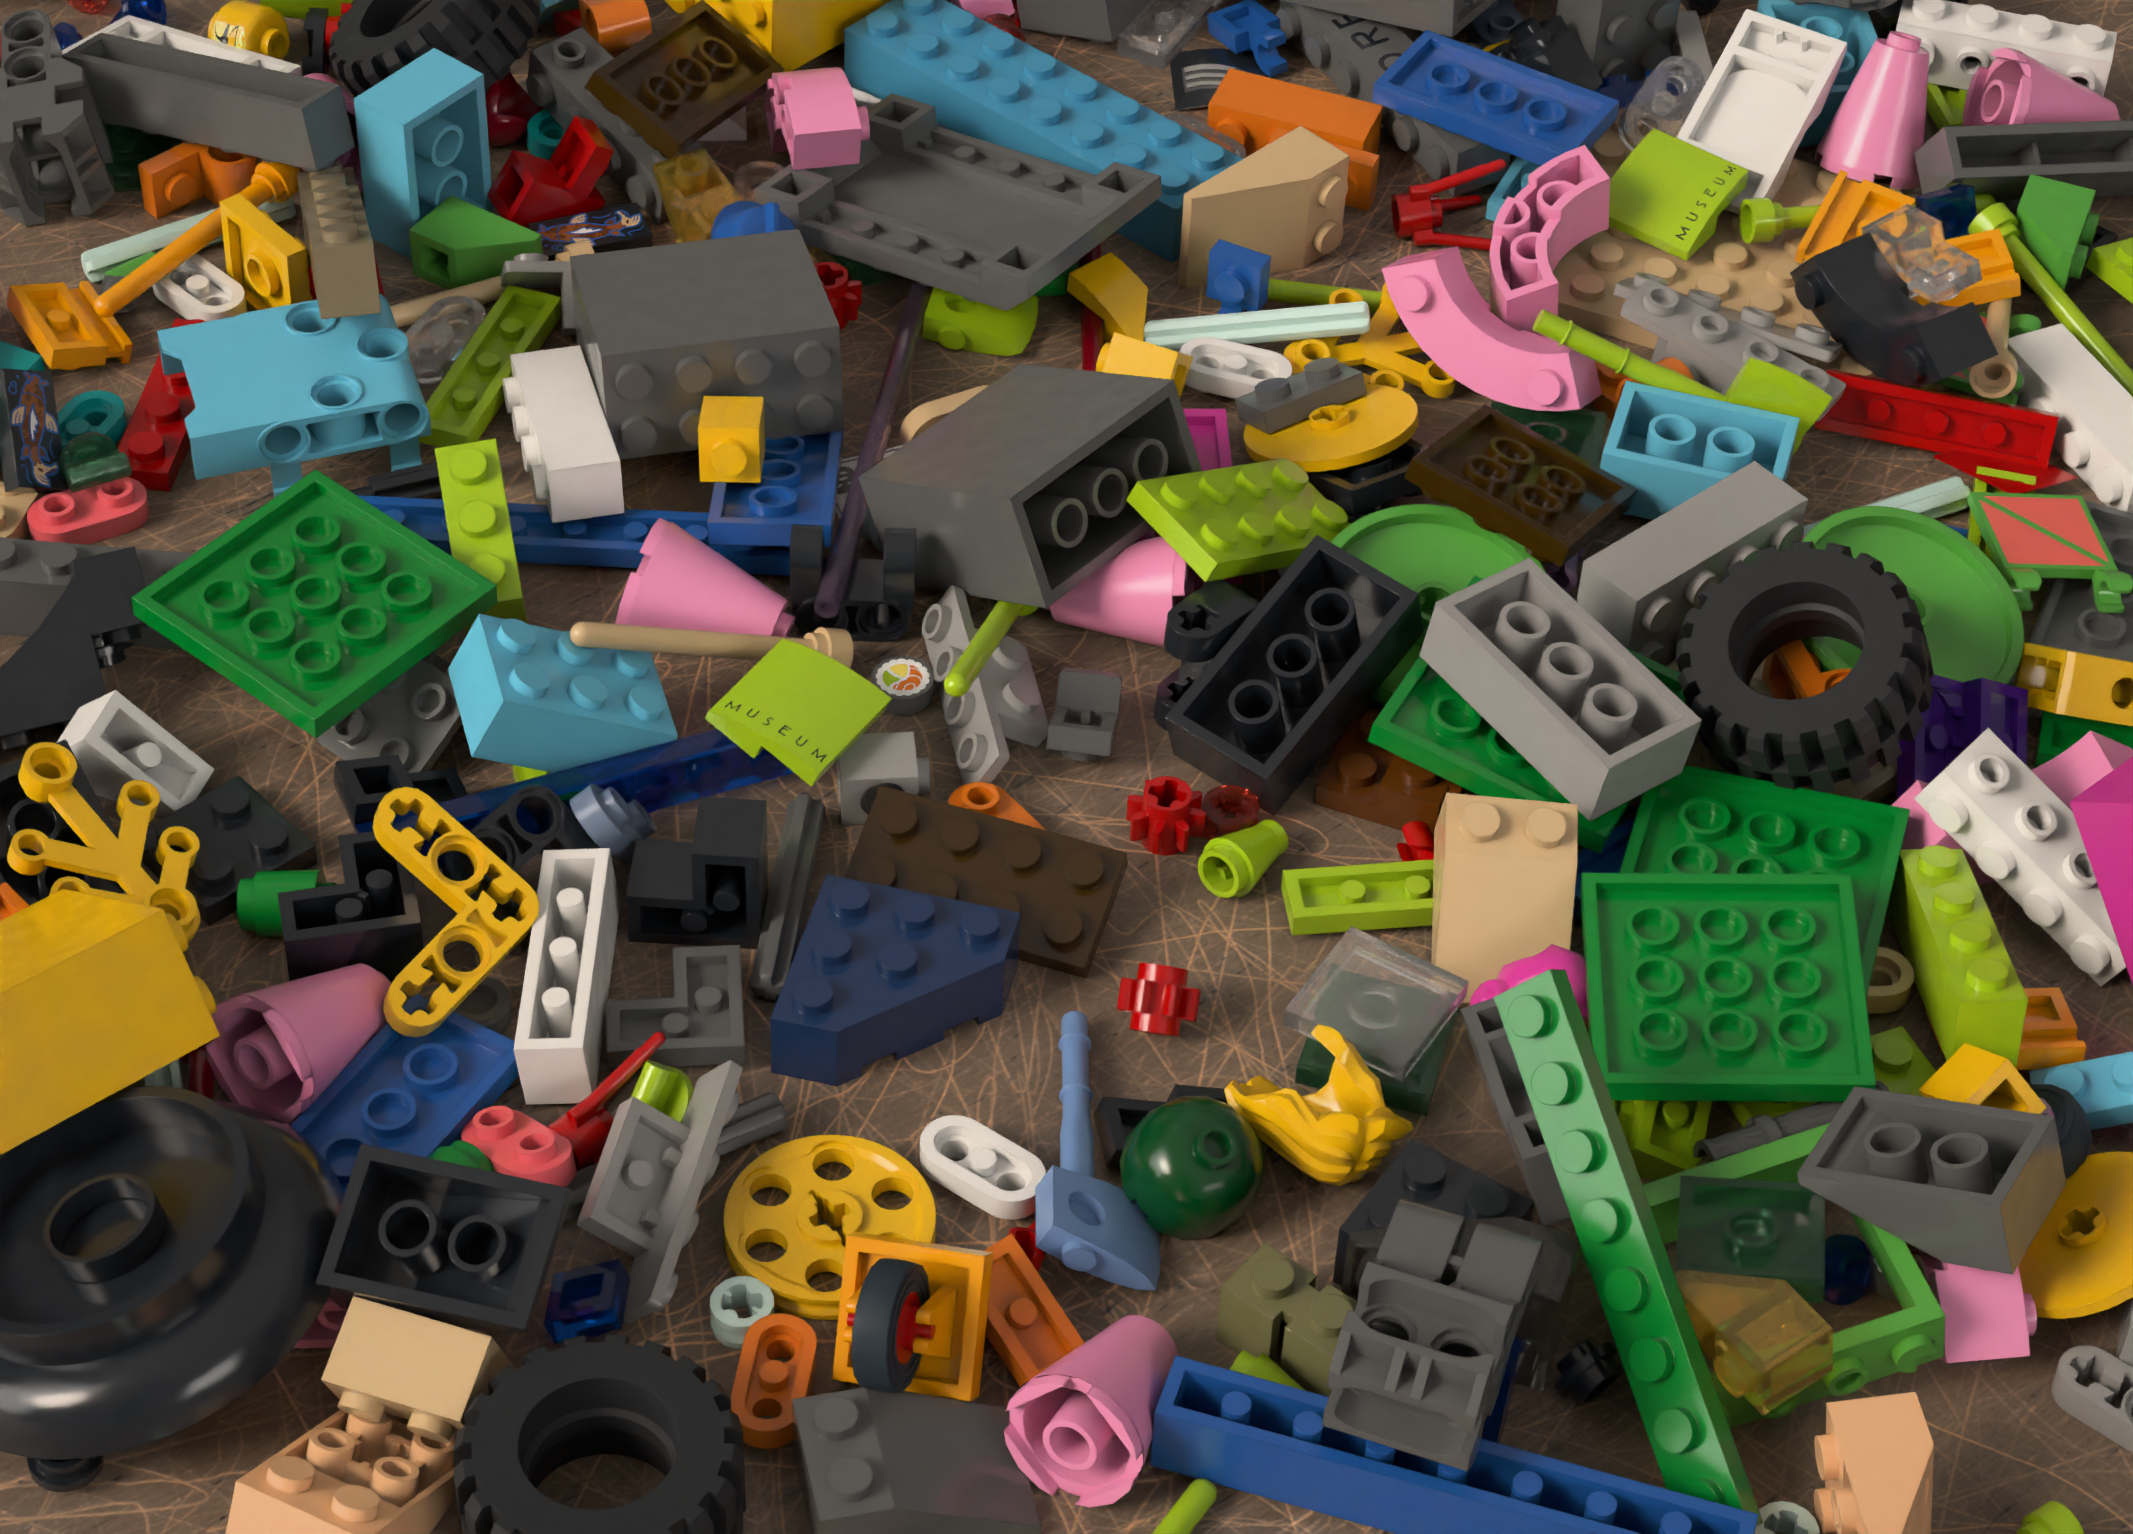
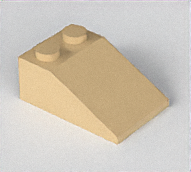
(1274, 202)
(1501, 883)

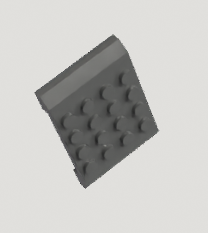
(957, 207)

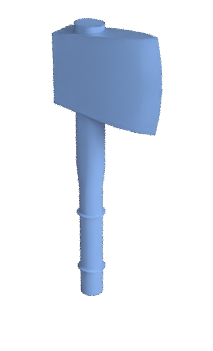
(1079, 1216)

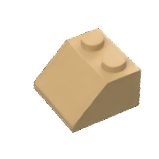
(409, 1368)

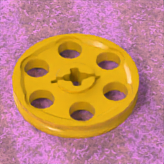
(840, 1202)

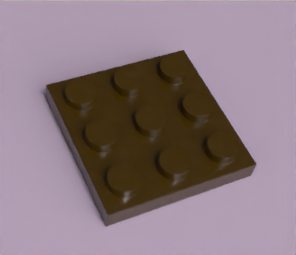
(1520, 485)

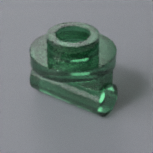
(92, 461)

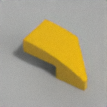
(1113, 294)

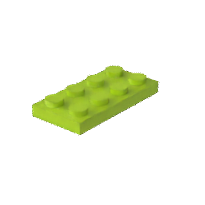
(1238, 516)

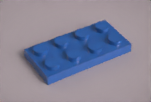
(1493, 99)
(795, 488)
(409, 1091)

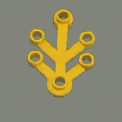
(1376, 350)
(48, 778)

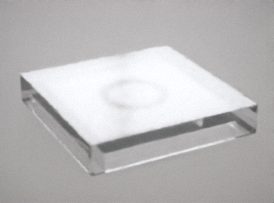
(1378, 1000)

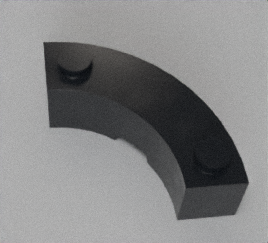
(1878, 324)

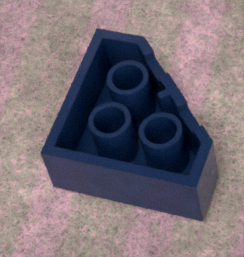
(887, 977)

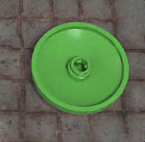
(1431, 553)
(1958, 591)

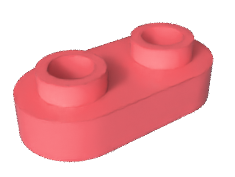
(89, 513)
(521, 1146)

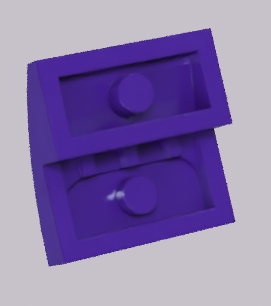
(1955, 719)

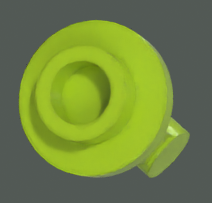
(664, 1089)

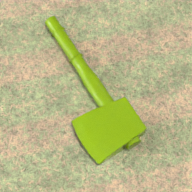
(978, 326)
(1755, 386)

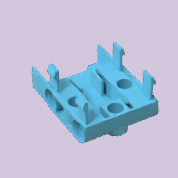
(296, 390)

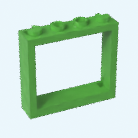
(1859, 1352)

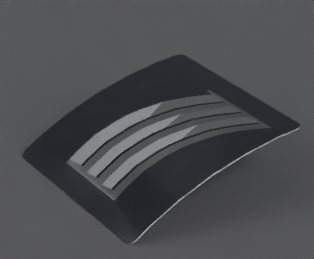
(1200, 72)

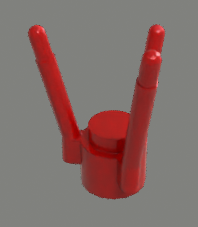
(1421, 211)
(589, 1121)

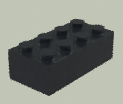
(1295, 673)

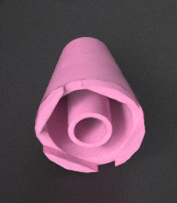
(2029, 92)
(1881, 115)
(698, 589)
(1130, 593)
(295, 1037)
(1092, 1413)

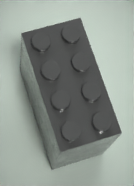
(702, 323)
(1031, 480)

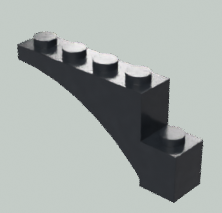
(58, 662)

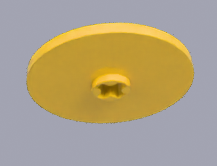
(1341, 433)
(2086, 1243)

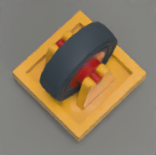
(912, 1316)

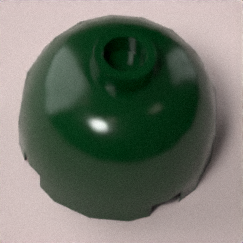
(1192, 1167)

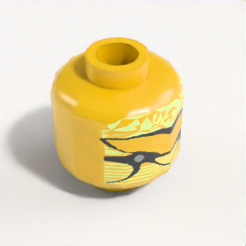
(251, 28)

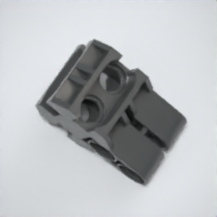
(48, 126)
(1431, 1335)

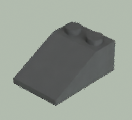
(1941, 1174)
(908, 1466)

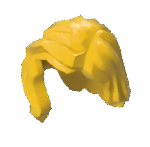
(1327, 1133)

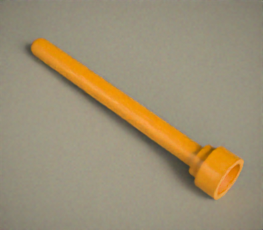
(269, 184)

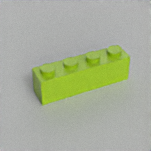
(1956, 953)

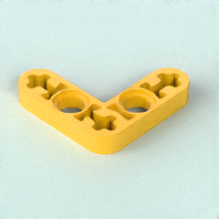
(473, 919)

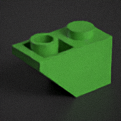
(2057, 225)
(466, 244)

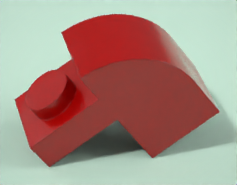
(544, 189)

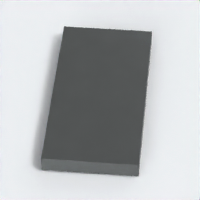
(2069, 611)

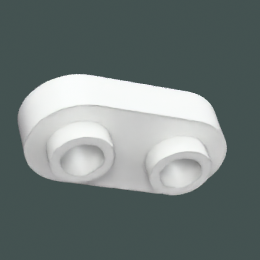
(201, 291)
(1231, 367)
(986, 1168)

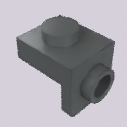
(1085, 714)

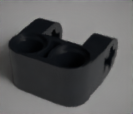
(877, 592)
(1195, 635)
(514, 846)

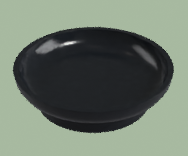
(152, 1267)

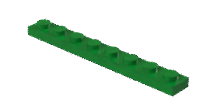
(1622, 1243)

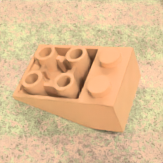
(1875, 1467)
(348, 1480)

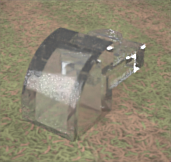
(1921, 256)

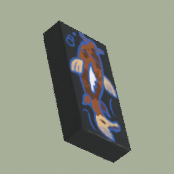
(605, 229)
(29, 433)

